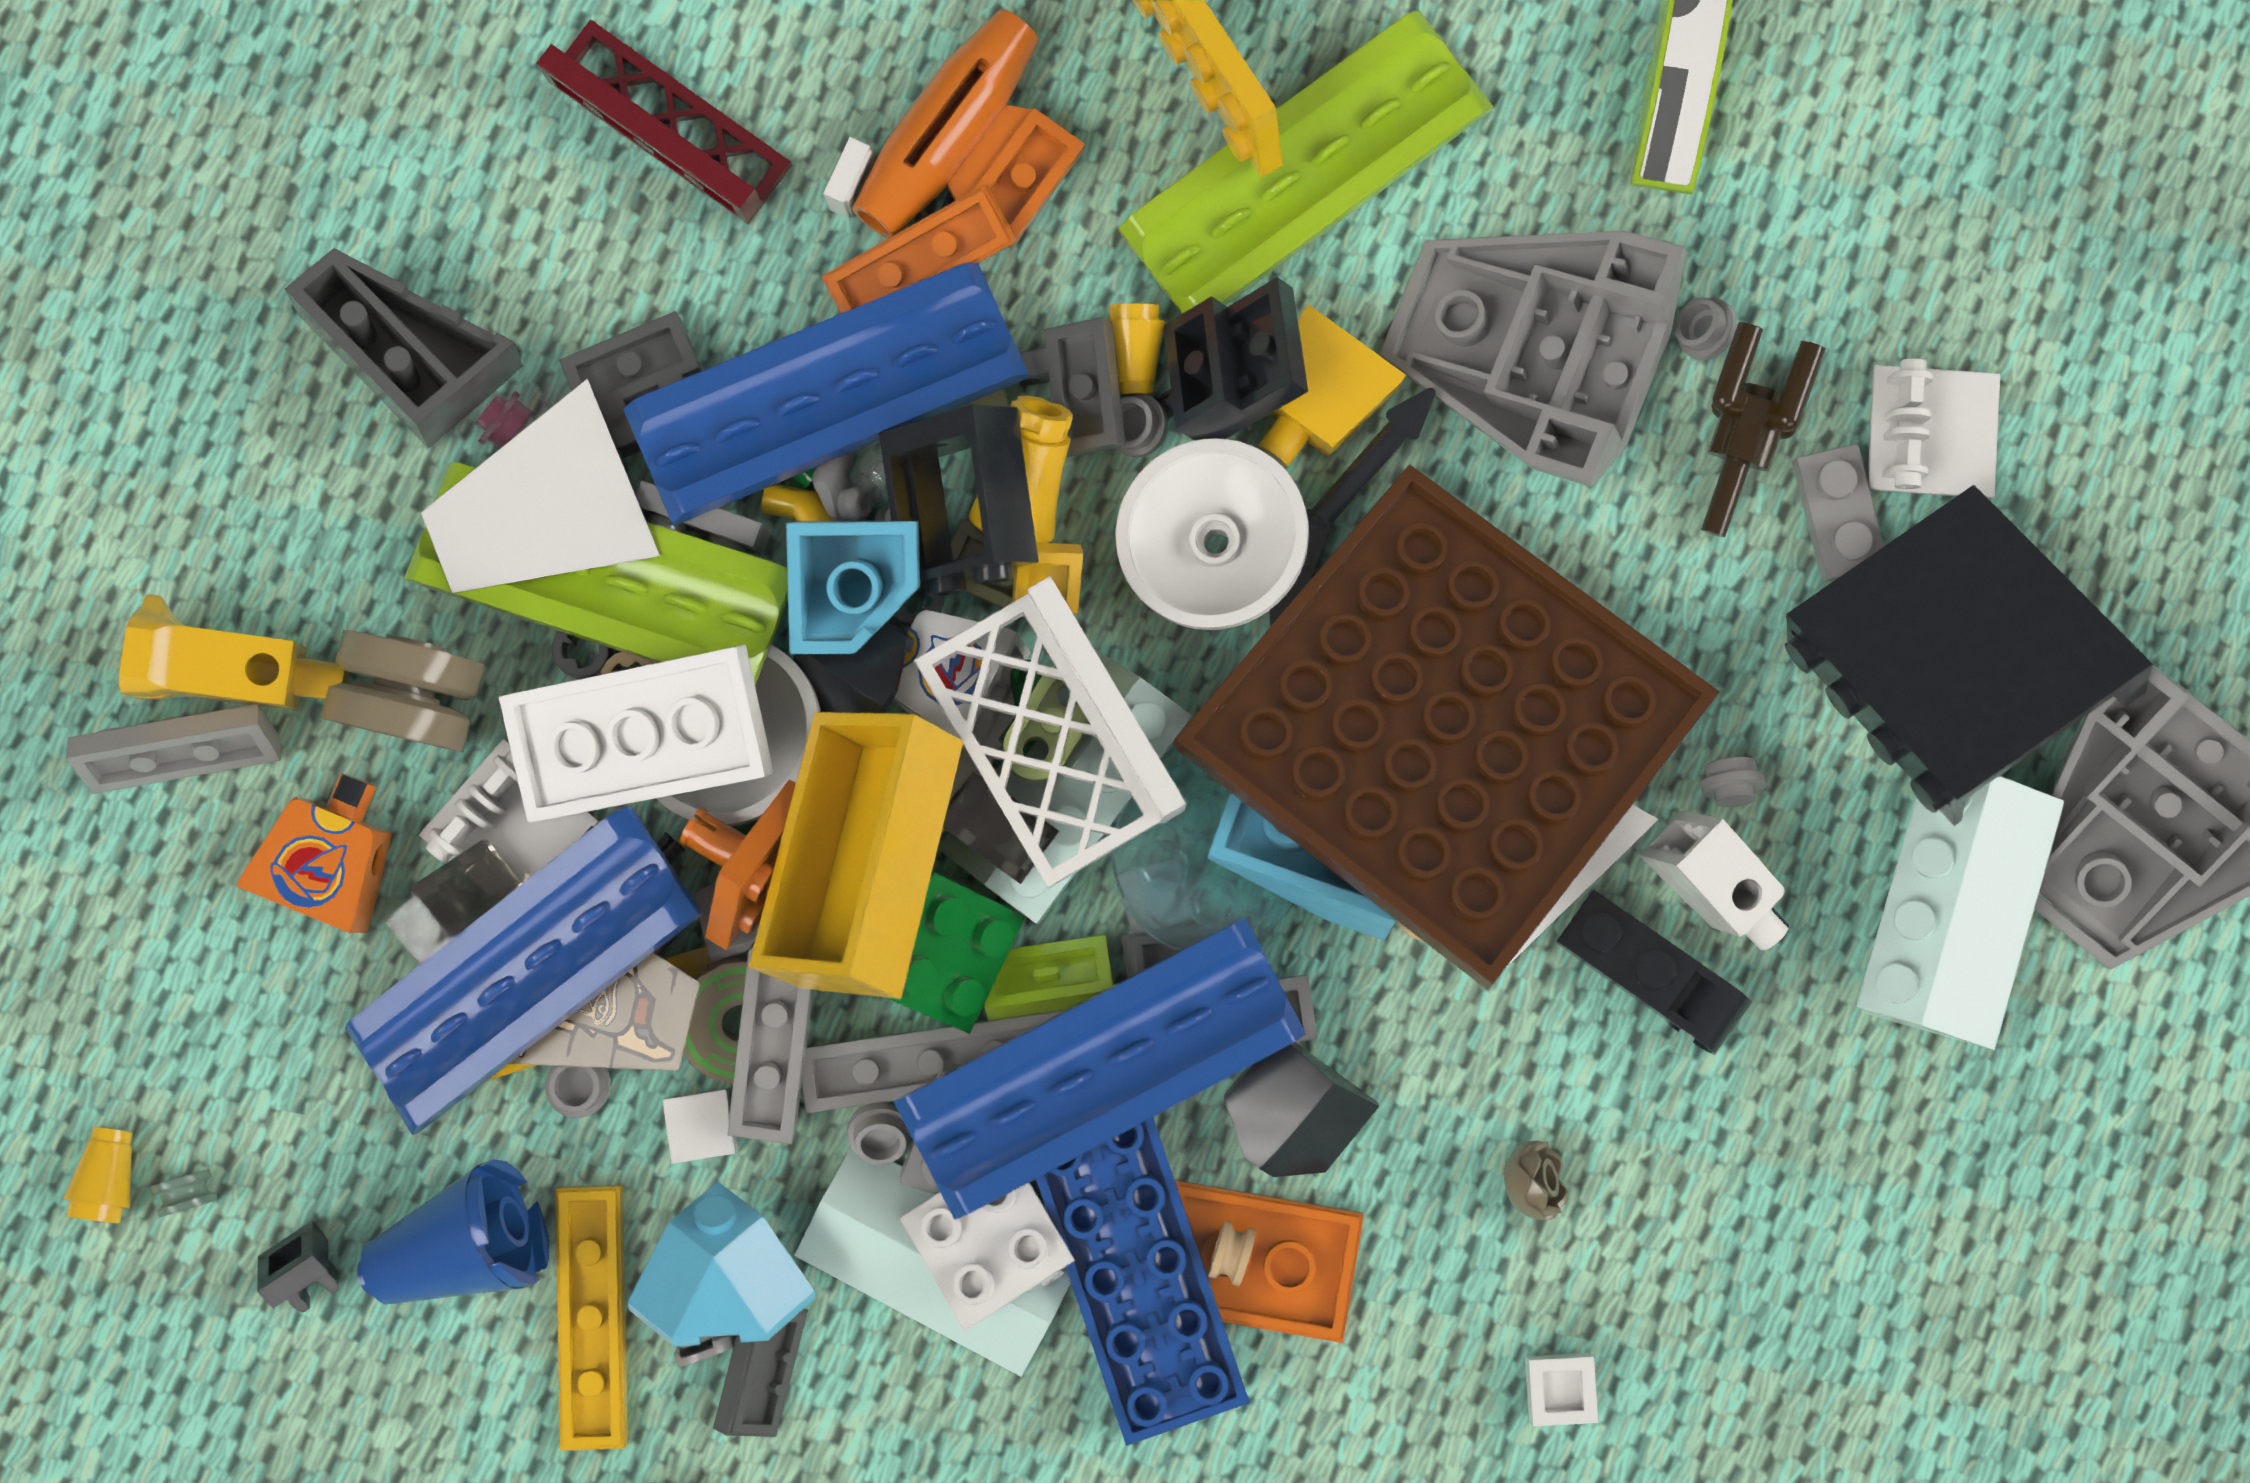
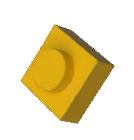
(1060, 562)

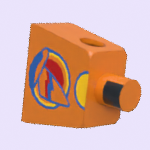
(323, 858)

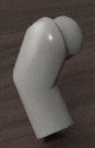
(837, 492)

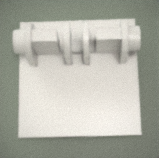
(1933, 430)
(493, 810)
(989, 1253)

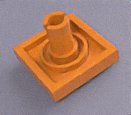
(745, 865)

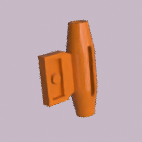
(969, 137)

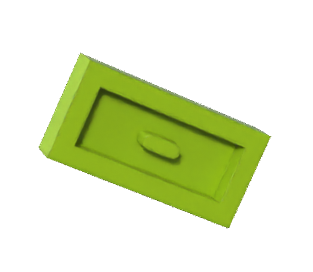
(1049, 977)

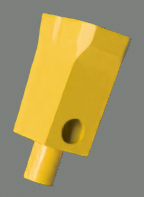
(177, 660)

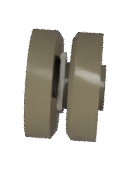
(403, 689)

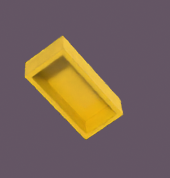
(857, 853)

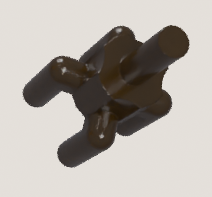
(1753, 419)

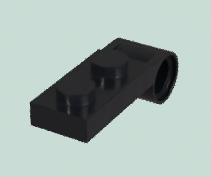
(1654, 972)

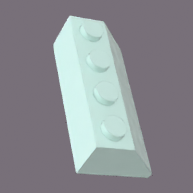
(1160, 722)
(1961, 913)

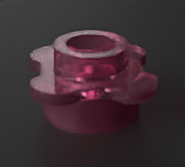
(502, 420)

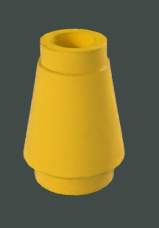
(1137, 345)
(102, 1177)

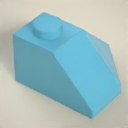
(847, 581)
(719, 1275)

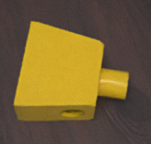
(1344, 391)

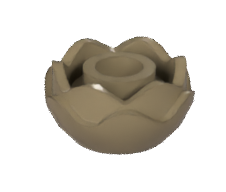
(1535, 1181)

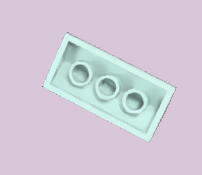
(865, 1245)

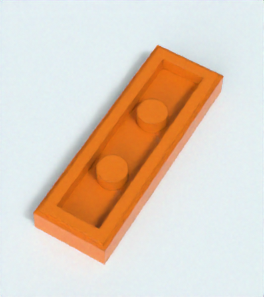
(954, 235)

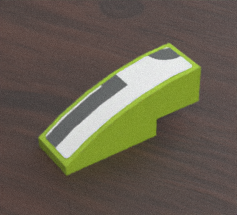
(1680, 93)

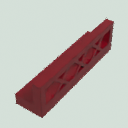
(650, 131)

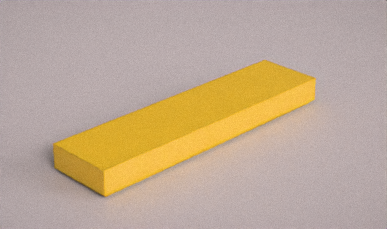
(591, 1317)

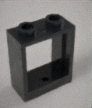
(917, 493)

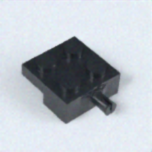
(1233, 362)

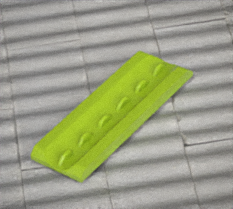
(1338, 149)
(654, 608)

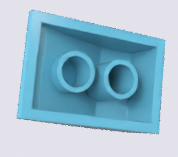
(1277, 863)

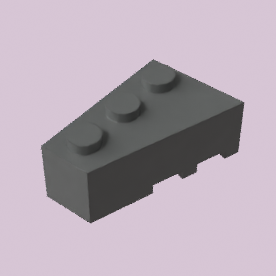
(403, 347)

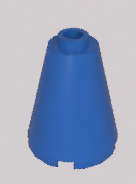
(460, 1242)

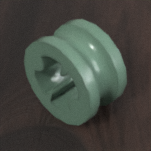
(184, 1193)

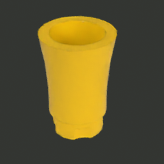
(1045, 449)

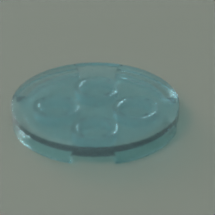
(1172, 883)

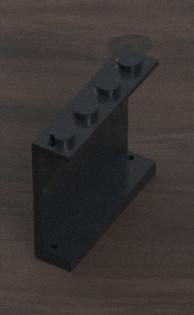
(1962, 650)

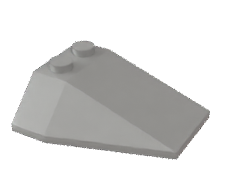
(1541, 339)
(2148, 823)

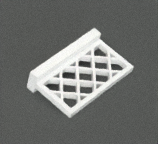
(1099, 702)

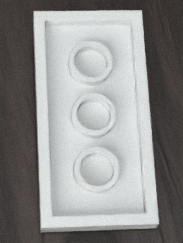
(637, 734)

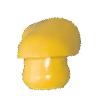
(793, 503)

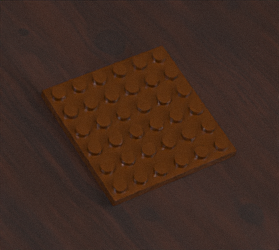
(1446, 724)

